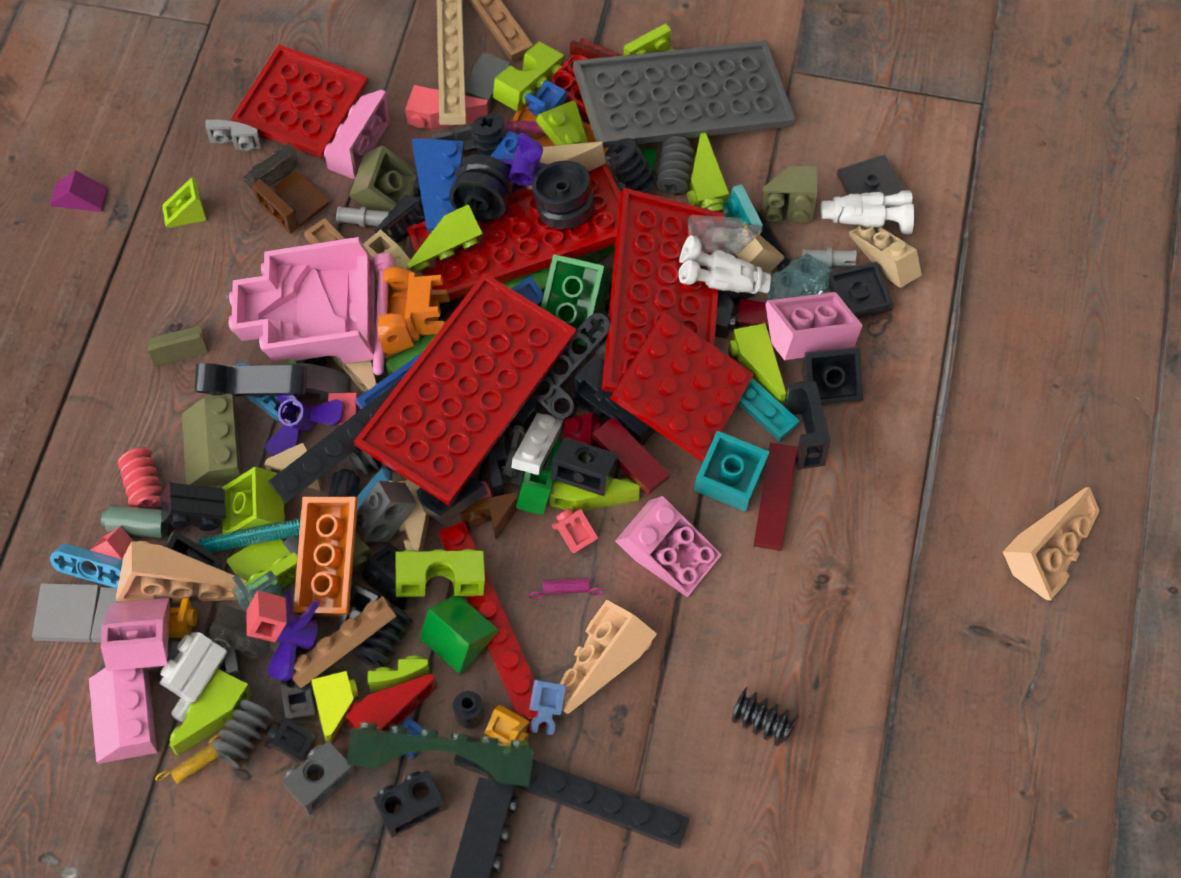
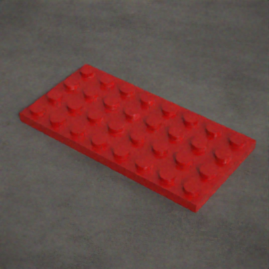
(522, 242)
(647, 279)
(465, 388)

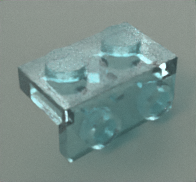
(245, 594)

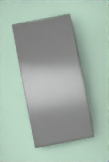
(241, 135)

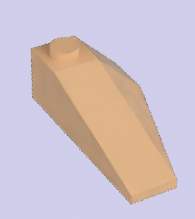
(1047, 547)
(159, 572)
(612, 645)

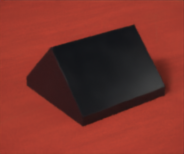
(835, 373)

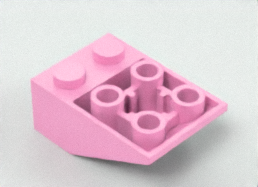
(668, 546)
(136, 634)

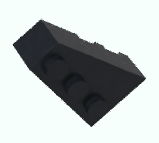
(597, 401)

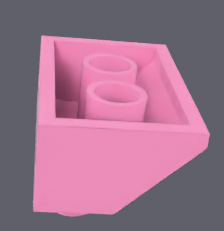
(358, 134)
(811, 324)
(122, 714)

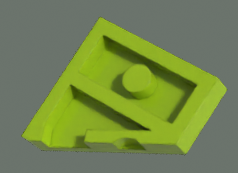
(563, 124)

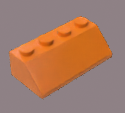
(325, 555)

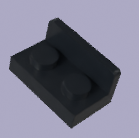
(380, 574)

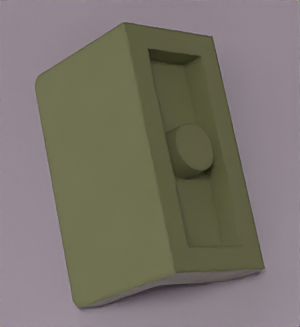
(177, 346)

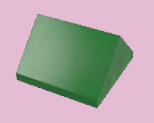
(456, 632)

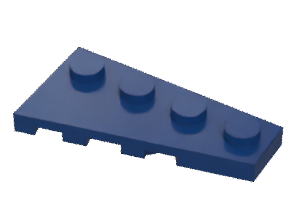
(436, 171)

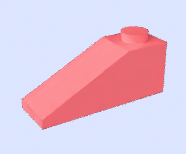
(423, 108)

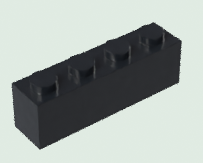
(485, 830)

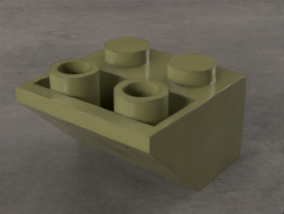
(791, 195)

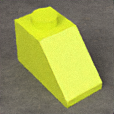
(333, 699)

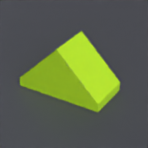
(184, 206)

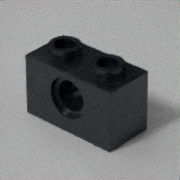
(584, 466)

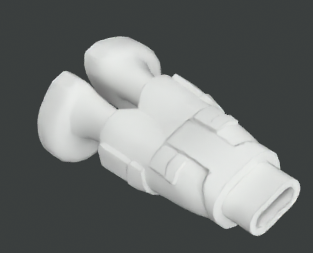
(870, 210)
(724, 270)

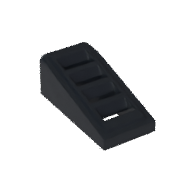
(408, 207)

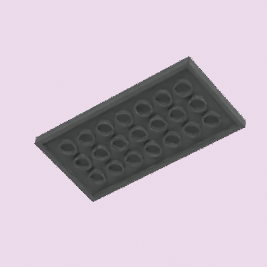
(683, 93)

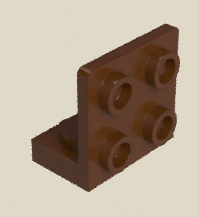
(290, 201)

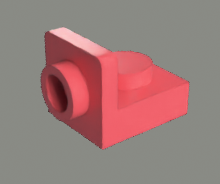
(574, 529)

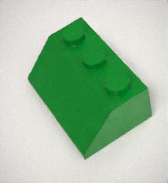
(576, 291)

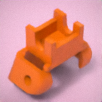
(411, 309)

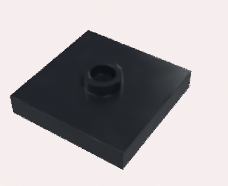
(870, 177)
(862, 289)

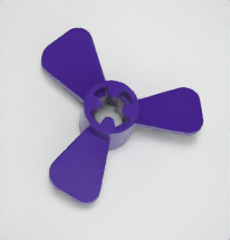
(525, 161)
(289, 434)
(298, 632)

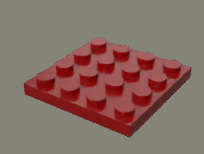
(300, 100)
(682, 386)

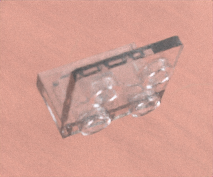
(722, 233)

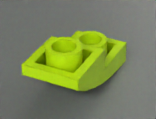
(408, 670)

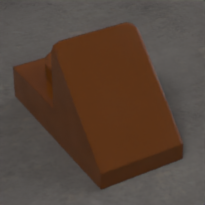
(494, 509)

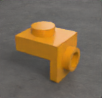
(182, 619)
(507, 726)

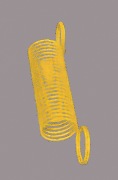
(195, 767)

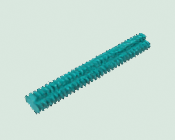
(251, 537)

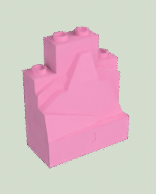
(310, 303)

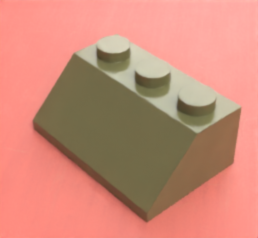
(212, 441)

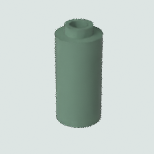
(134, 521)

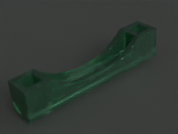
(504, 762)

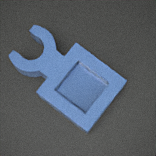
(546, 700)

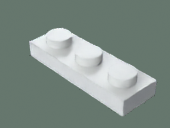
(537, 443)

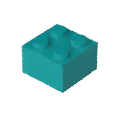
(731, 471)

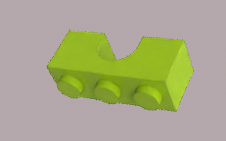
(538, 66)
(462, 568)

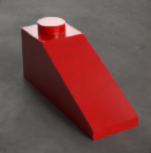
(392, 704)

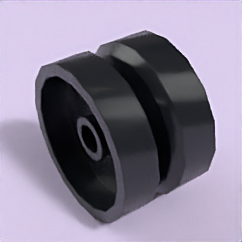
(483, 185)
(563, 194)

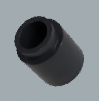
(344, 484)
(468, 709)

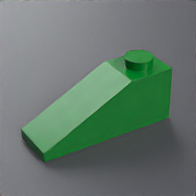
(536, 488)

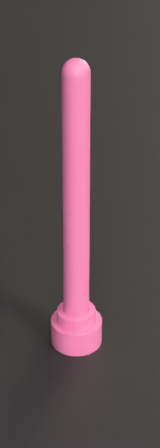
(381, 262)

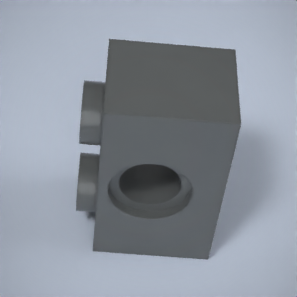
(311, 793)

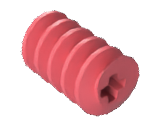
(140, 478)

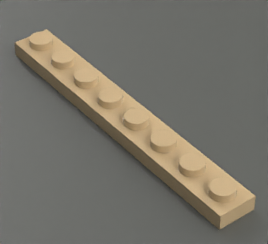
(450, 63)

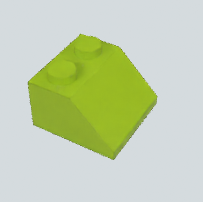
(252, 502)

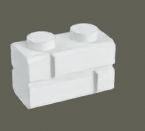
(192, 666)

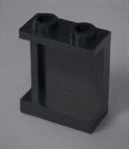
(814, 445)

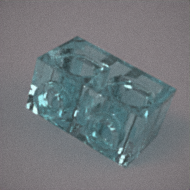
(800, 278)

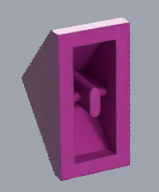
(79, 192)

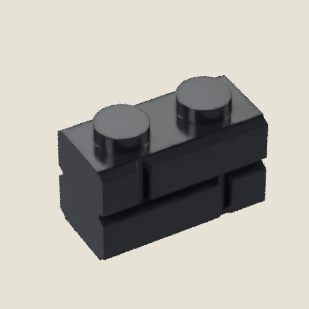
(193, 506)

